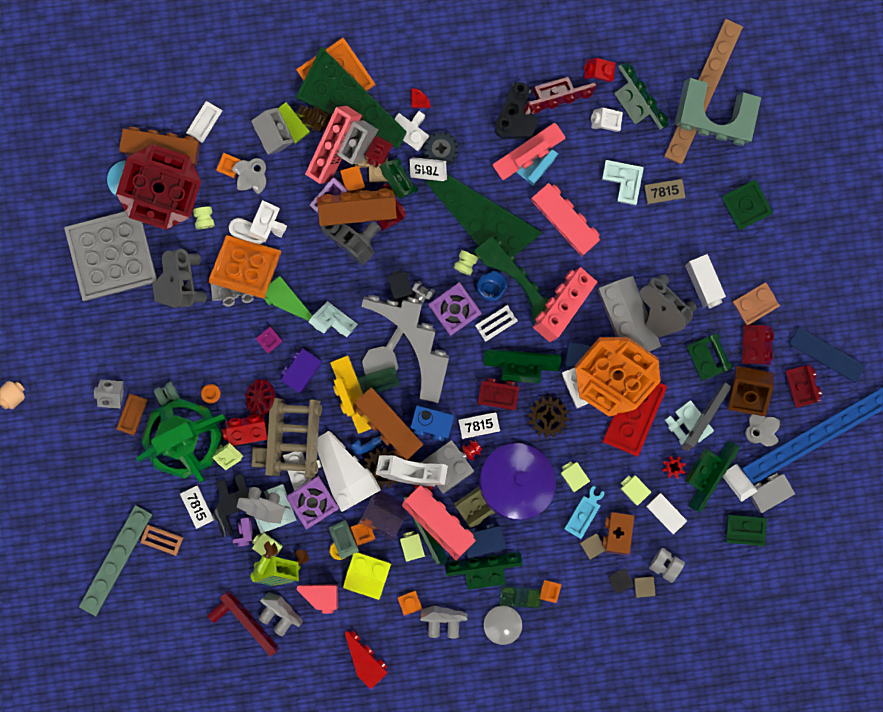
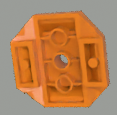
(616, 391)

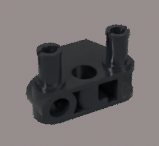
(518, 124)

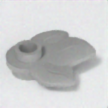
(248, 176)
(765, 427)

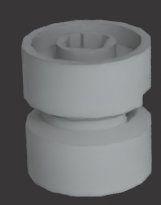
(673, 567)

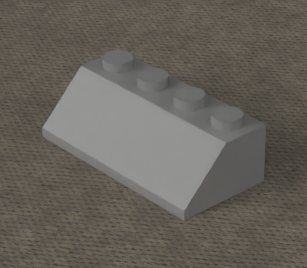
(628, 312)

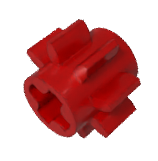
(679, 465)

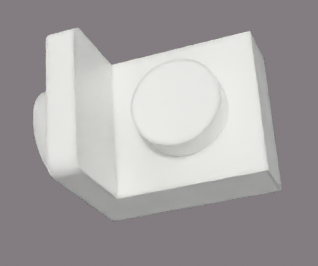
(606, 119)

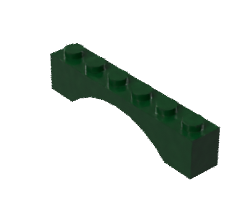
(494, 256)

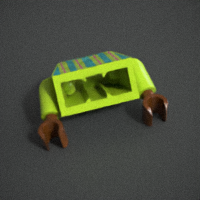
(276, 570)

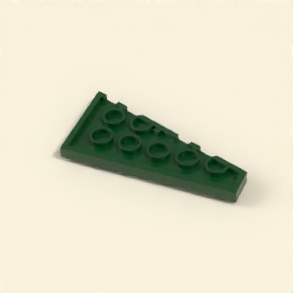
(332, 86)
(483, 217)

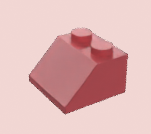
(321, 596)

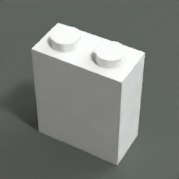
(705, 281)

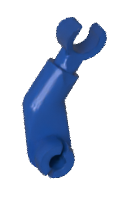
(360, 449)

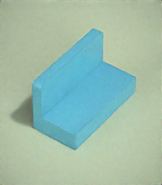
(537, 169)

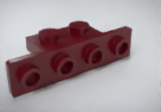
(556, 93)

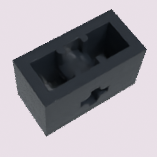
(400, 285)

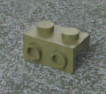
(473, 508)

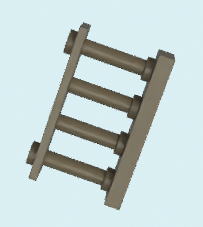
(276, 446)

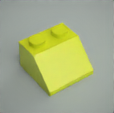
(366, 575)

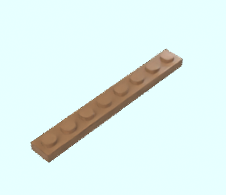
(711, 74)

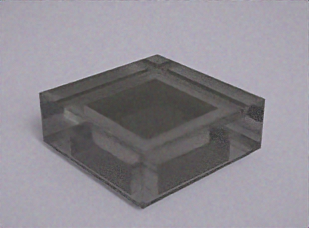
(620, 580)

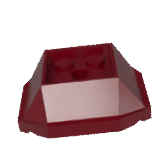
(169, 169)

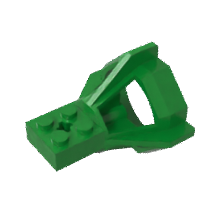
(178, 437)

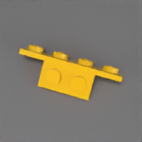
(349, 390)

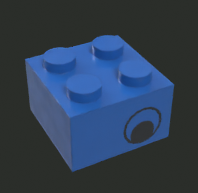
(432, 423)

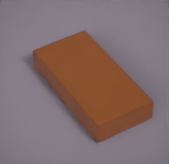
(132, 414)

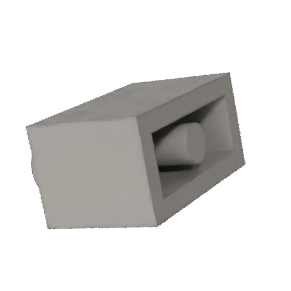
(272, 131)
(357, 142)
(772, 492)

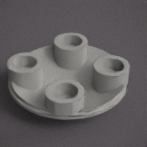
(502, 625)

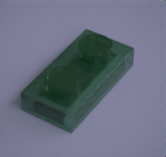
(379, 380)

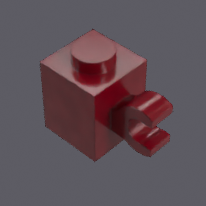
(378, 152)

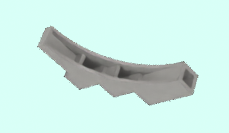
(406, 317)

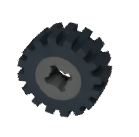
(438, 140)

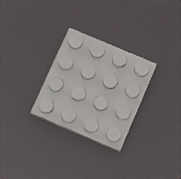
(110, 255)

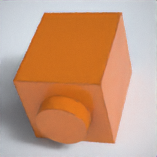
(353, 179)

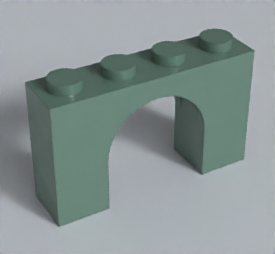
(692, 114)

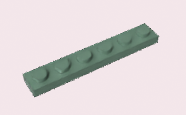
(115, 560)

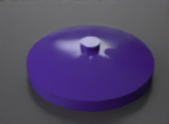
(517, 481)

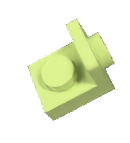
(227, 456)

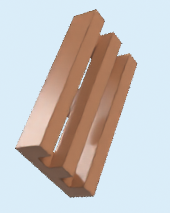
(177, 545)

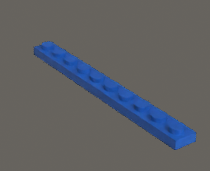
(814, 437)

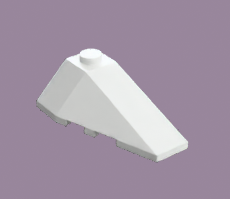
(346, 477)

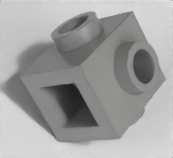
(109, 394)

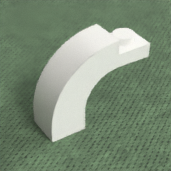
(411, 472)

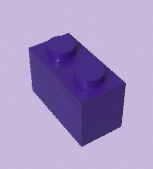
(301, 370)

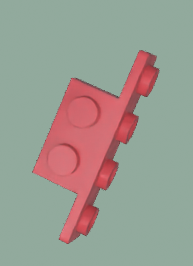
(525, 154)

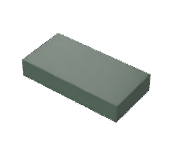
(343, 539)

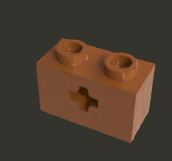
(625, 525)

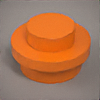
(210, 393)

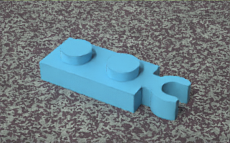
(584, 514)

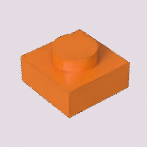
(226, 164)
(362, 534)
(550, 591)
(409, 603)

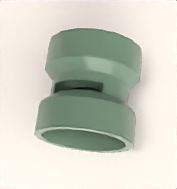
(170, 391)

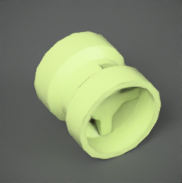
(203, 218)
(465, 263)

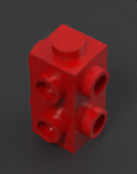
(245, 430)

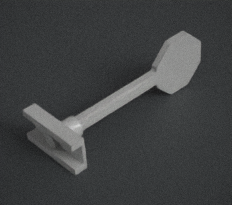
(384, 357)

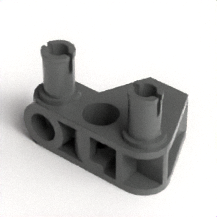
(353, 244)
(170, 287)
(665, 315)

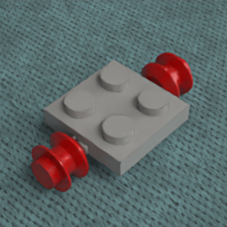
(458, 467)

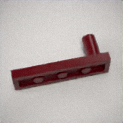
(230, 602)

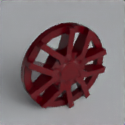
(260, 397)

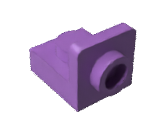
(245, 528)

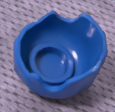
(492, 286)

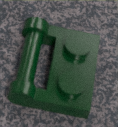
(398, 179)
(703, 359)

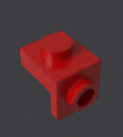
(599, 69)

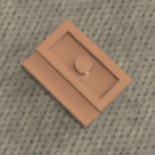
(756, 304)

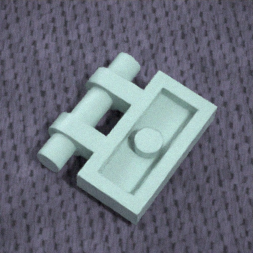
(688, 415)

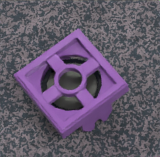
(455, 310)
(313, 502)

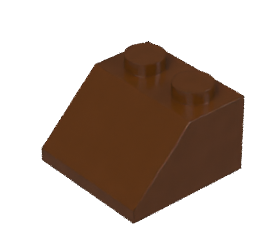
(751, 391)

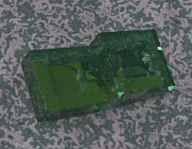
(520, 597)

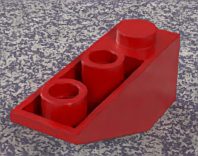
(366, 666)

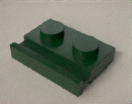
(746, 530)

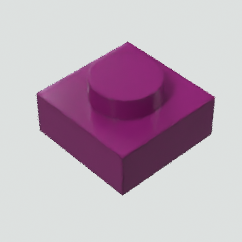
(269, 340)

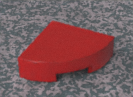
(419, 99)

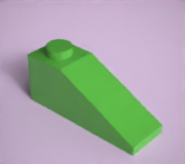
(286, 300)

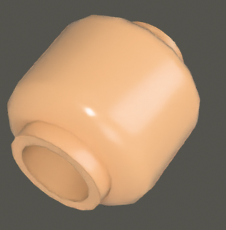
(11, 395)

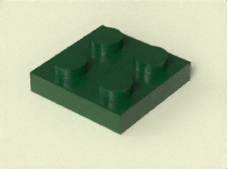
(747, 205)

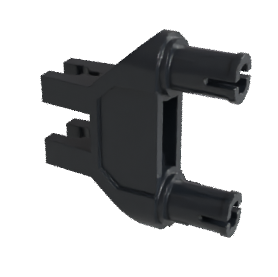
(228, 503)

